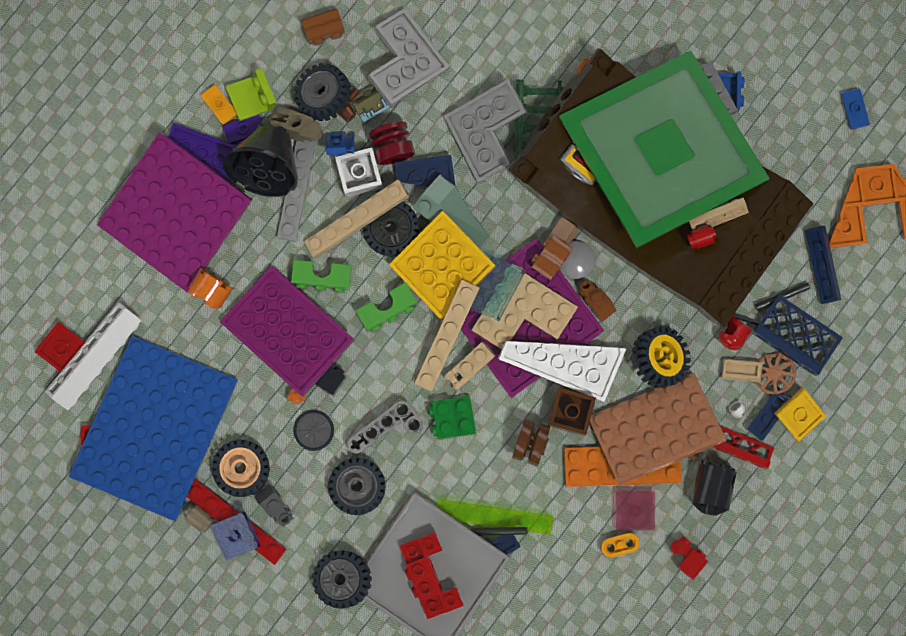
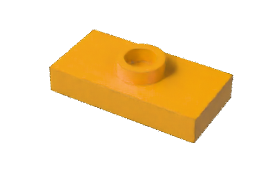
(219, 105)

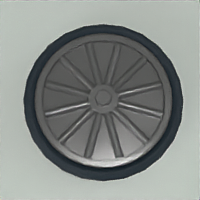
(313, 430)

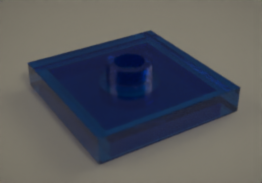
(235, 535)

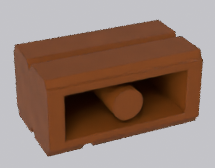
(323, 27)

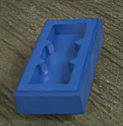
(855, 109)

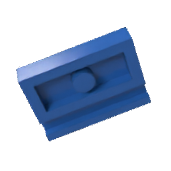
(339, 143)

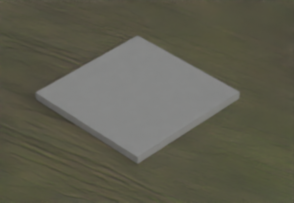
(464, 563)

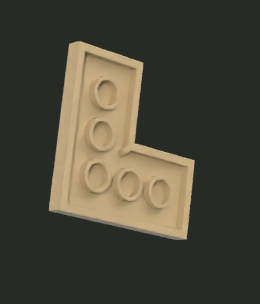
(530, 303)

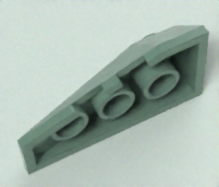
(445, 197)

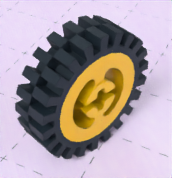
(651, 347)

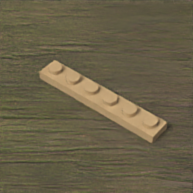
(356, 219)
(447, 335)

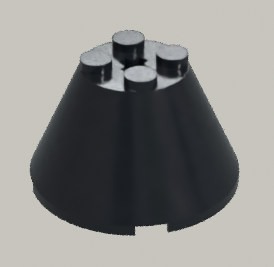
(263, 162)

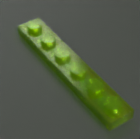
(497, 516)

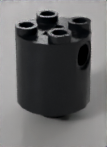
(713, 488)

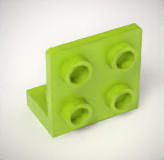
(251, 96)

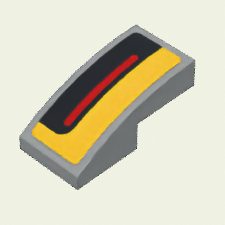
(575, 161)

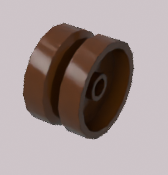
(531, 442)

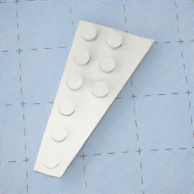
(574, 366)

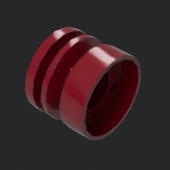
(390, 139)

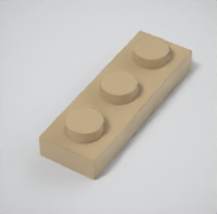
(720, 214)

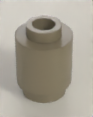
(198, 518)

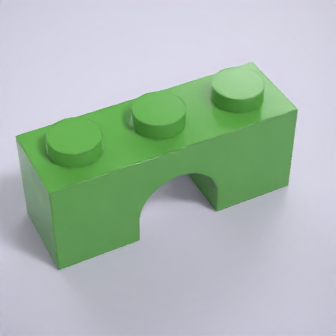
(304, 277)
(402, 302)

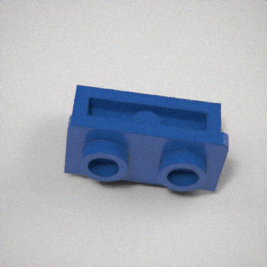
(733, 84)

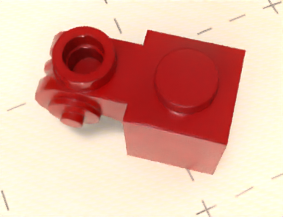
(692, 561)

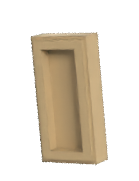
(742, 370)

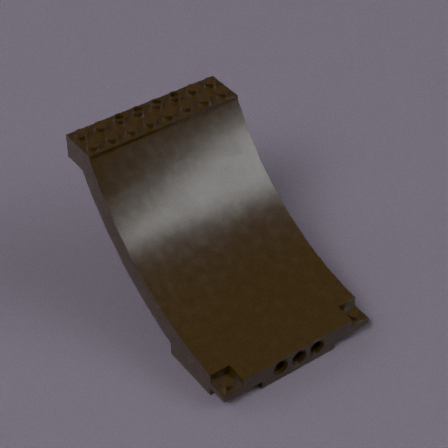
(706, 278)

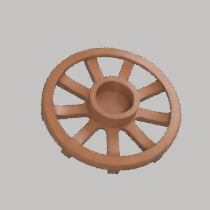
(775, 373)

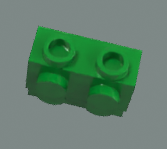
(452, 417)

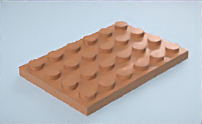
(656, 429)

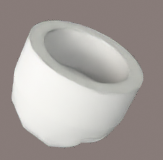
(737, 409)

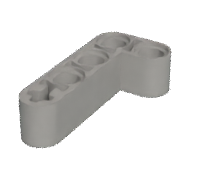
(381, 430)

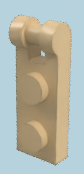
(470, 365)

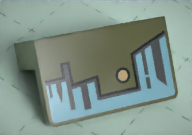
(369, 104)

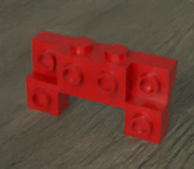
(425, 579)

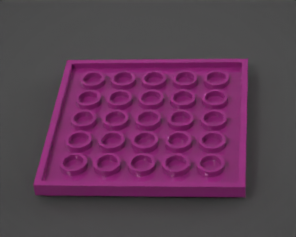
(174, 211)
(579, 330)

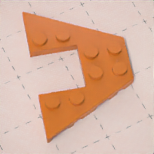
(867, 188)

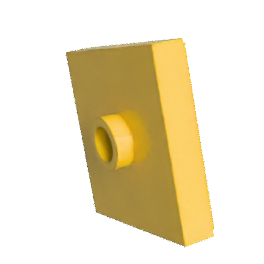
(800, 414)

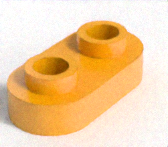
(619, 544)

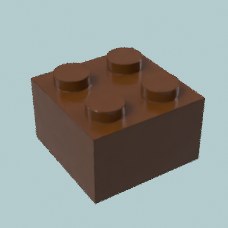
(571, 412)

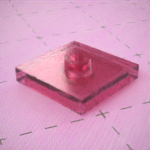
(635, 510)

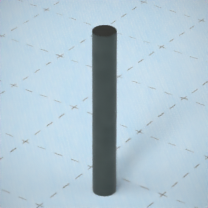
(787, 294)
(501, 531)

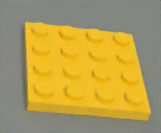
(439, 262)

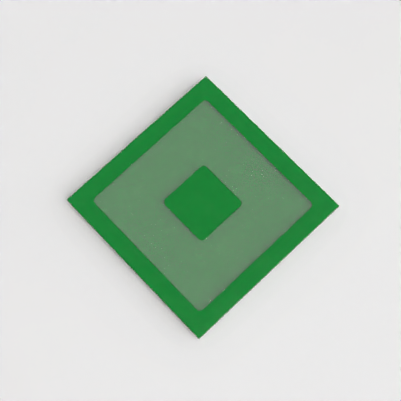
(663, 148)

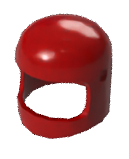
(735, 335)

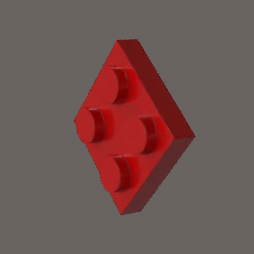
(59, 347)

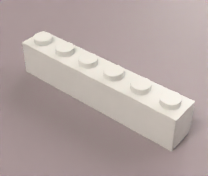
(93, 356)

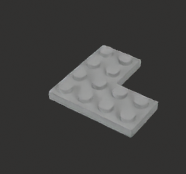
(414, 61)
(476, 125)

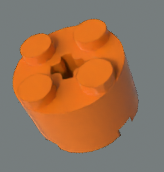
(210, 288)

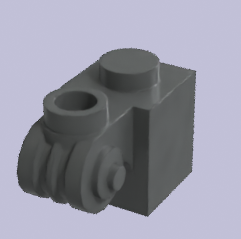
(274, 506)

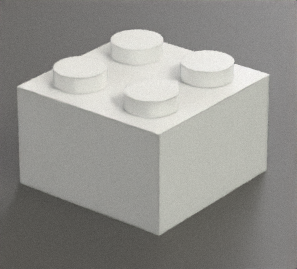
(359, 172)

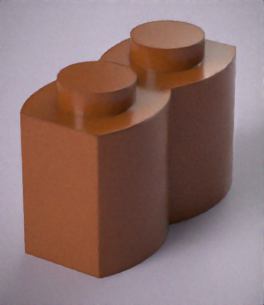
(551, 258)

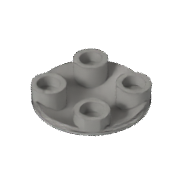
(579, 262)

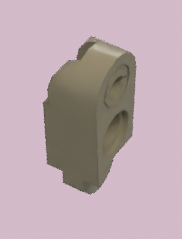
(306, 127)

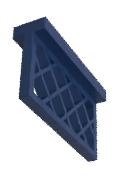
(792, 351)

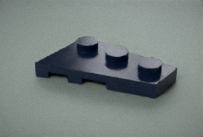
(425, 171)

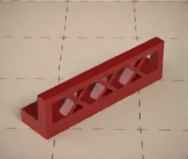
(745, 455)

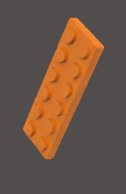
(590, 468)

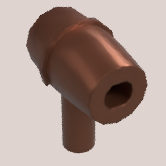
(349, 113)

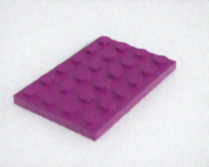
(287, 331)

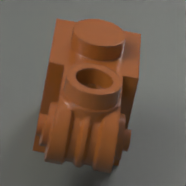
(596, 300)

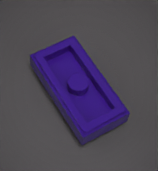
(240, 130)

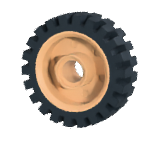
(225, 465)

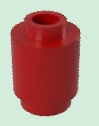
(701, 237)

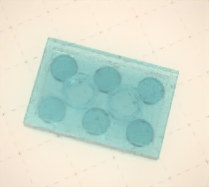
(497, 289)

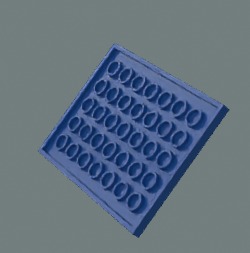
(153, 428)

